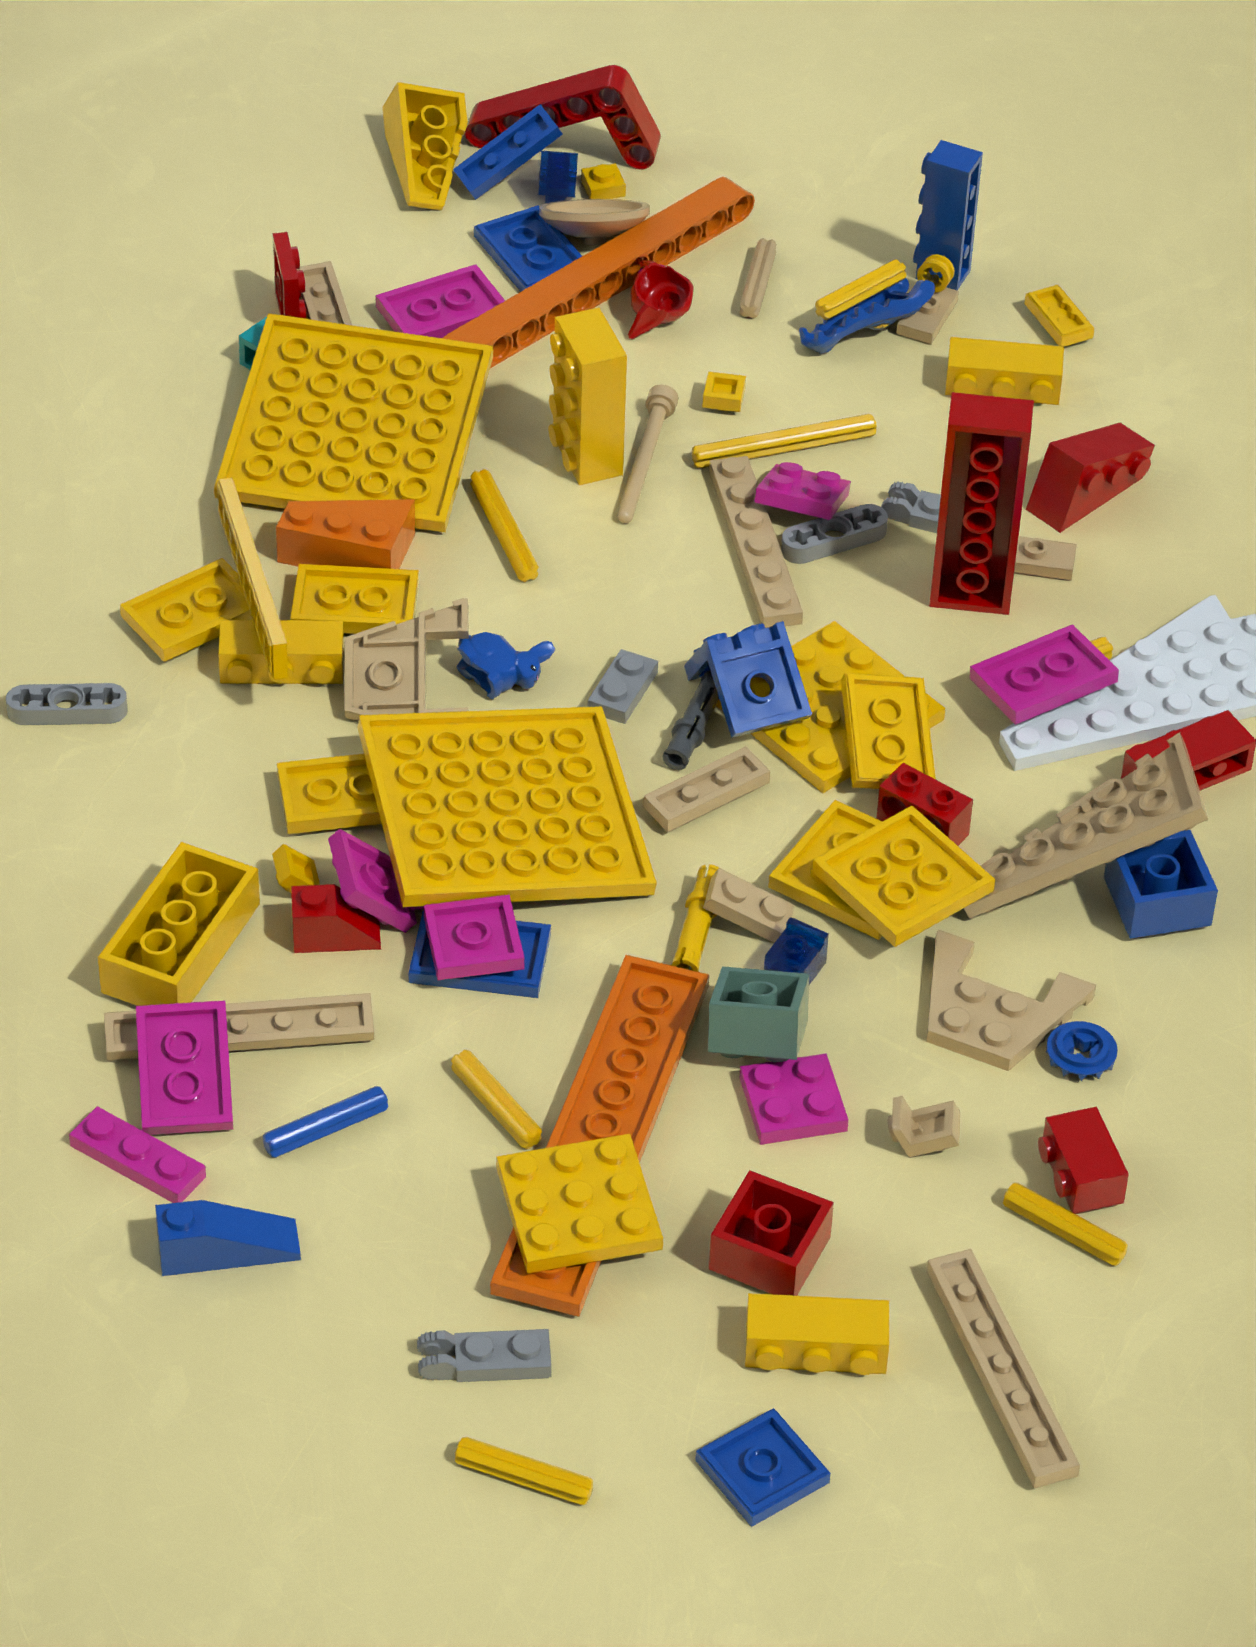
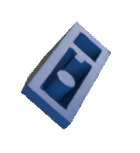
(221, 1236)

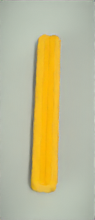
(504, 525)

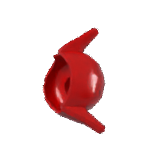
(658, 297)

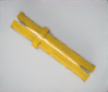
(696, 923)

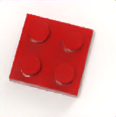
(287, 280)

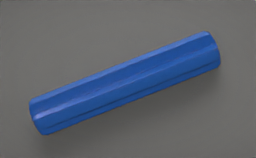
(325, 1121)

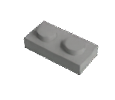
(624, 685)

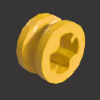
(938, 264)

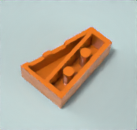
(346, 533)

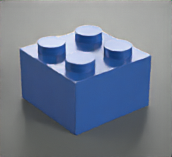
(1162, 887)

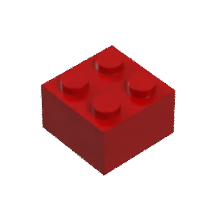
(770, 1235)

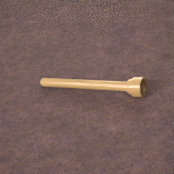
(660, 405)

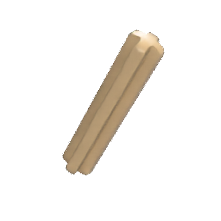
(757, 278)

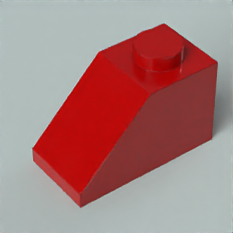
(328, 923)

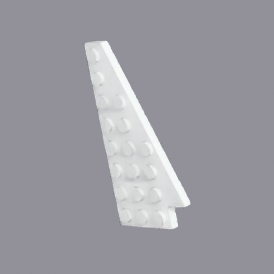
(1164, 684)

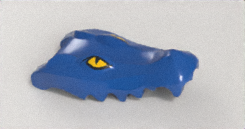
(873, 313)

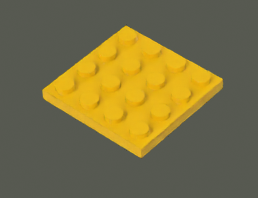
(819, 744)

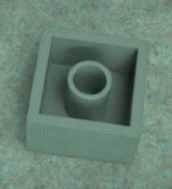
(758, 1013)

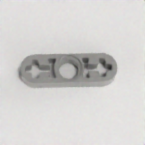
(858, 524)
(37, 694)

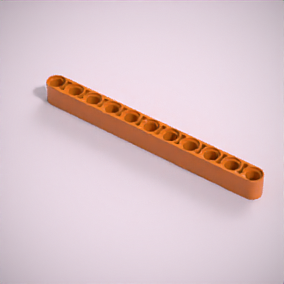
(608, 269)

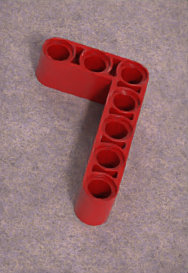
(574, 99)

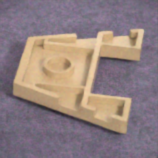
(389, 662)
(987, 1019)

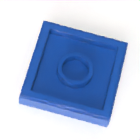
(762, 1467)

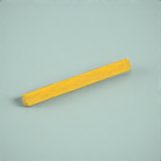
(786, 440)

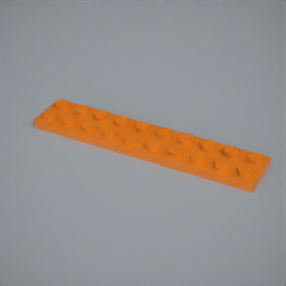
(613, 1095)

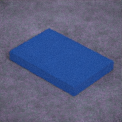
(525, 246)
(525, 983)

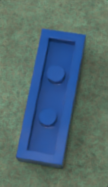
(508, 151)

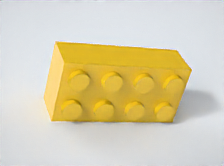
(588, 396)
(179, 928)

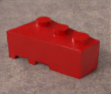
(1087, 472)

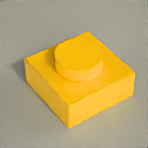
(603, 182)
(724, 391)
(294, 868)

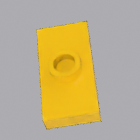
(1059, 315)

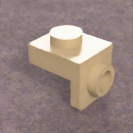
(924, 1128)

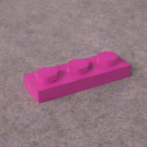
(137, 1155)

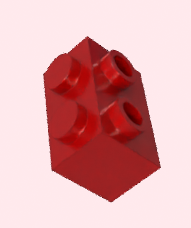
(1083, 1160)

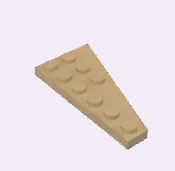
(1101, 826)

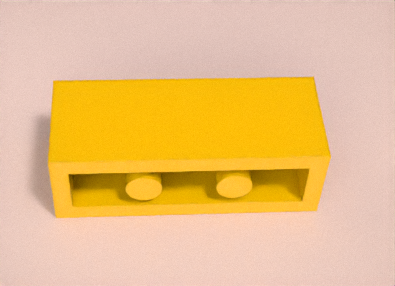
(1005, 369)
(313, 653)
(817, 1334)

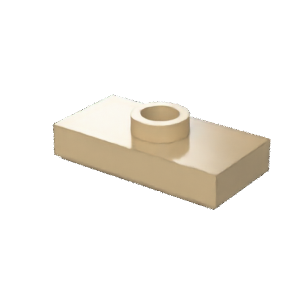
(930, 318)
(1045, 558)

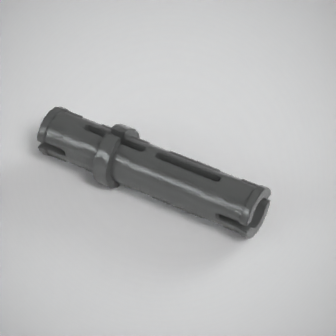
(680, 747)

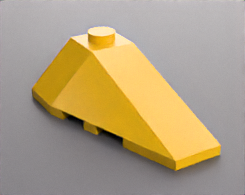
(424, 140)

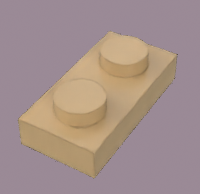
(747, 905)

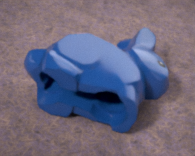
(497, 665)

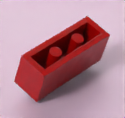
(1216, 747)

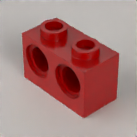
(934, 800)

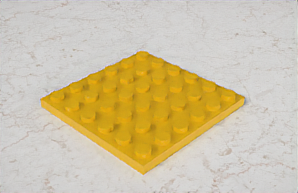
(355, 417)
(505, 805)

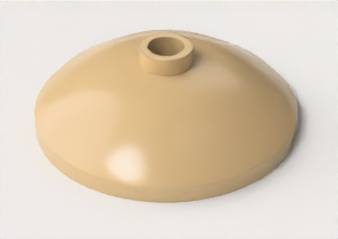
(594, 217)

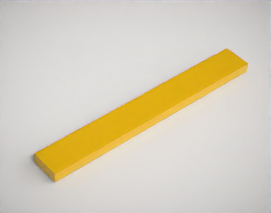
(252, 579)

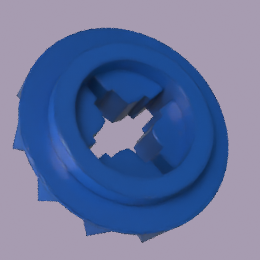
(1087, 1038)

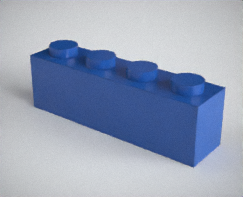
(949, 208)

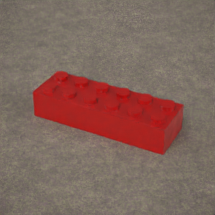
(981, 502)

